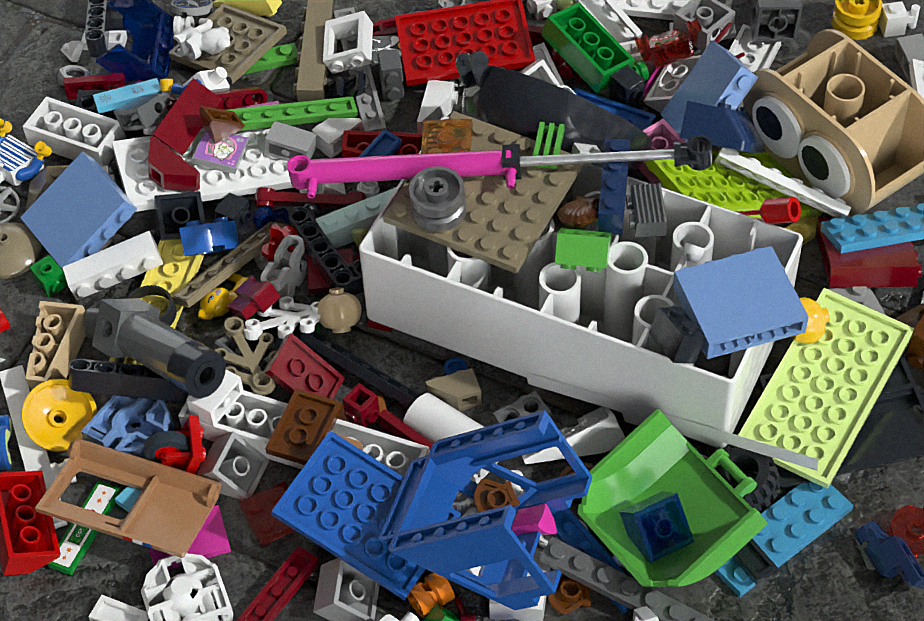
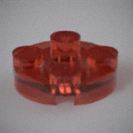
(901, 527)

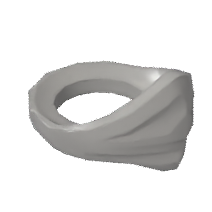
(62, 72)

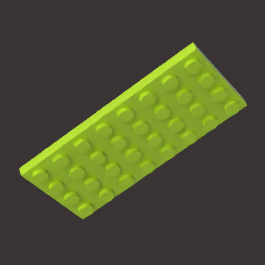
(723, 185)

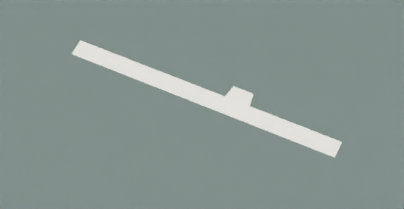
(636, 415)

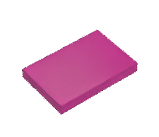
(209, 542)

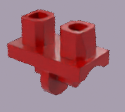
(276, 236)

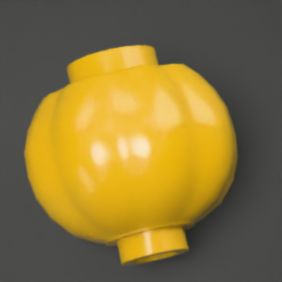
(816, 322)

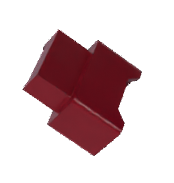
(253, 297)

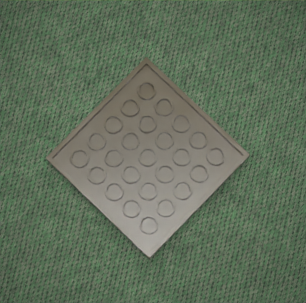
(498, 221)

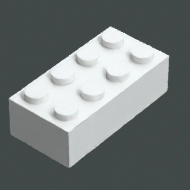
(73, 130)

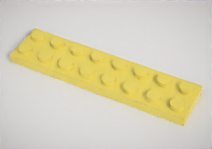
(172, 276)

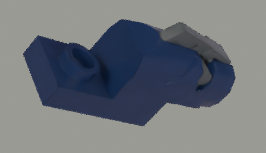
(888, 554)

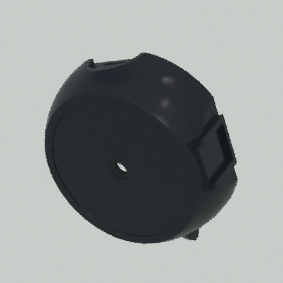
(522, 102)

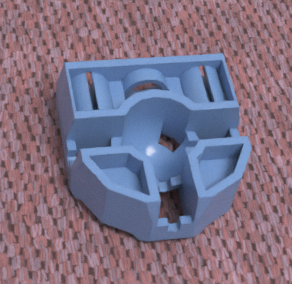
(117, 430)

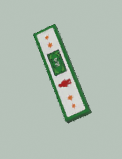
(79, 538)

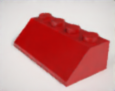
(26, 536)

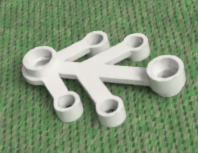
(285, 319)

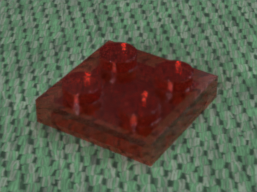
(258, 512)

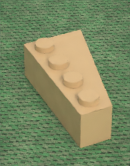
(56, 341)

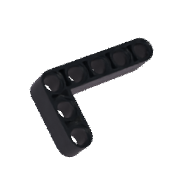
(98, 27)
(324, 254)
(121, 380)

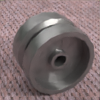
(437, 199)

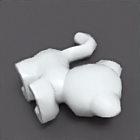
(211, 41)

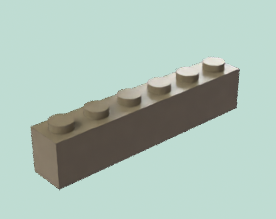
(312, 71)

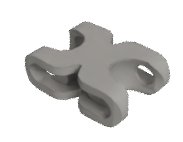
(285, 270)

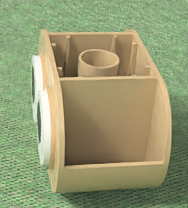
(840, 121)

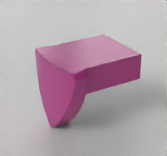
(534, 519)

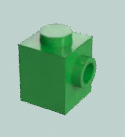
(48, 276)

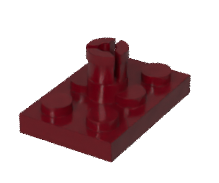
(303, 369)

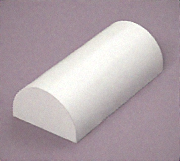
(439, 420)

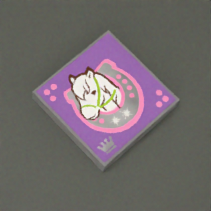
(223, 155)

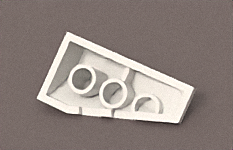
(593, 435)

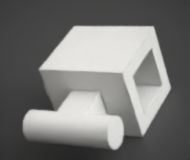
(895, 18)

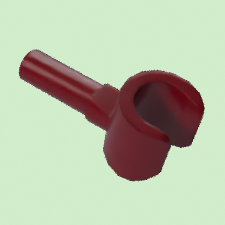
(463, 616)

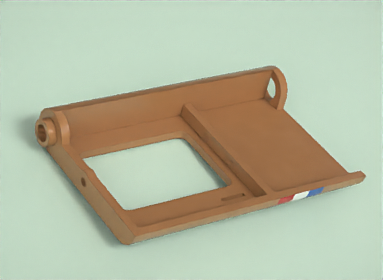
(164, 515)

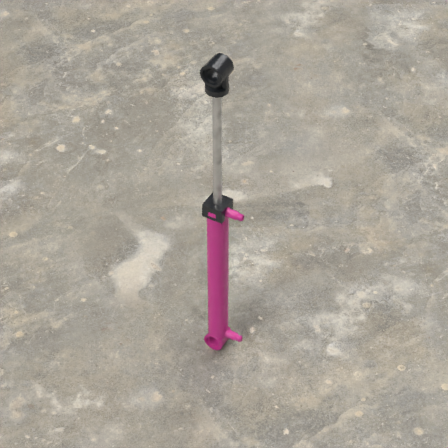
(307, 172)

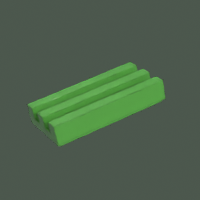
(550, 130)

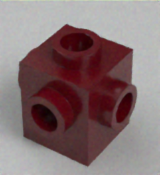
(361, 406)

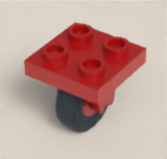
(178, 448)

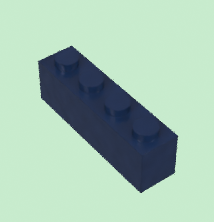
(613, 189)

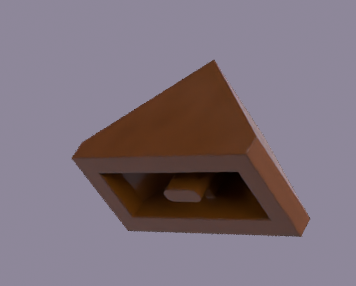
(220, 123)

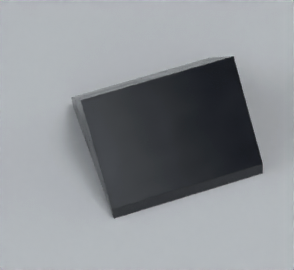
(174, 211)

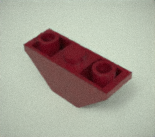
(170, 169)

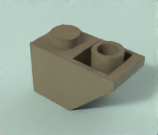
(456, 389)

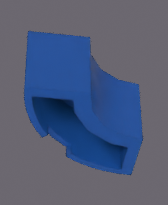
(209, 237)

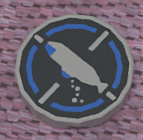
(192, 7)

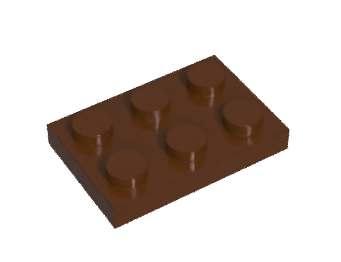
(303, 426)

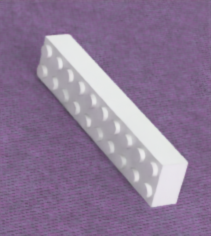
(257, 416)

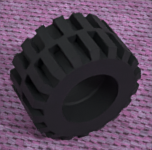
(766, 480)

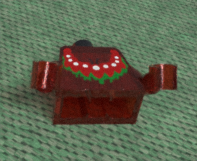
(670, 45)

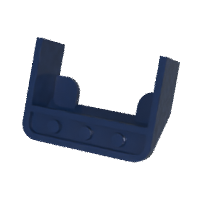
(722, 126)

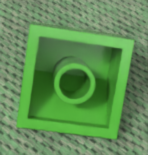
(582, 249)

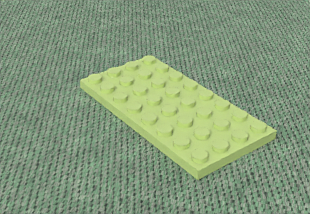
(828, 387)

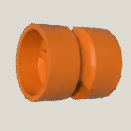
(432, 591)

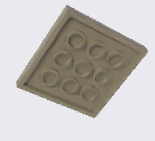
(249, 41)

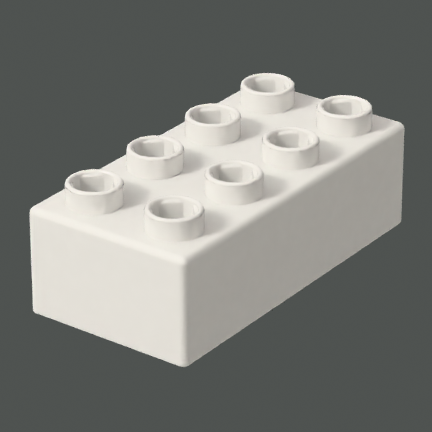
(578, 322)

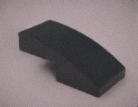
(347, 87)

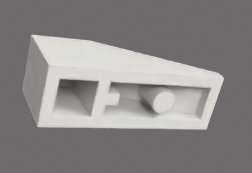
(437, 102)

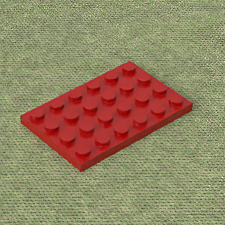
(437, 36)

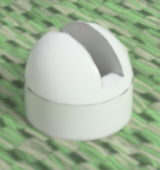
(693, 253)

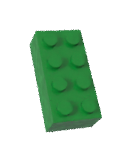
(586, 45)

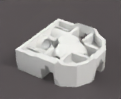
(177, 590)

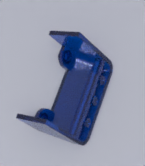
(151, 42)

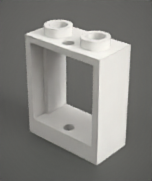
(345, 27)

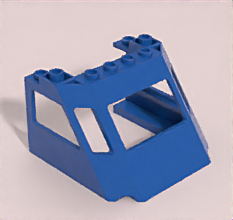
(418, 516)

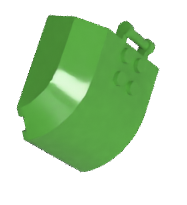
(661, 460)

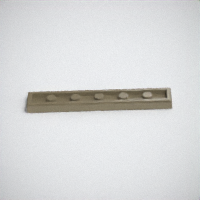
(224, 268)

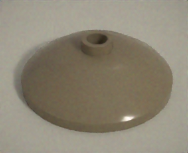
(17, 249)

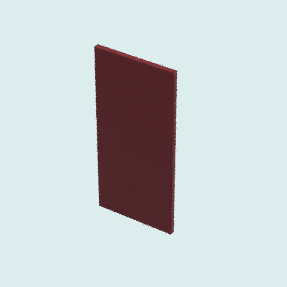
(184, 118)

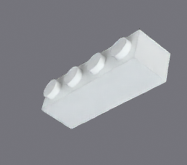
(112, 265)

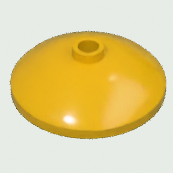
(52, 400)

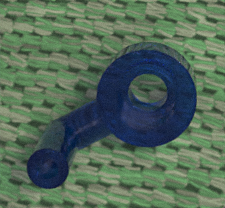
(265, 214)

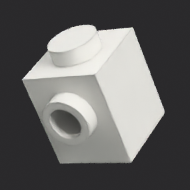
(541, 8)

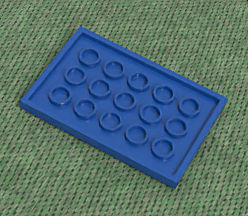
(342, 506)

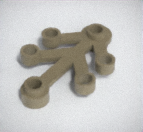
(248, 359)

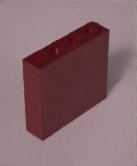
(873, 267)

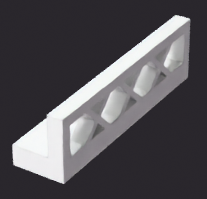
(612, 19)

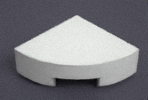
(73, 50)

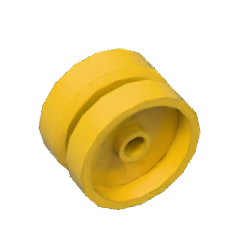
(856, 17)

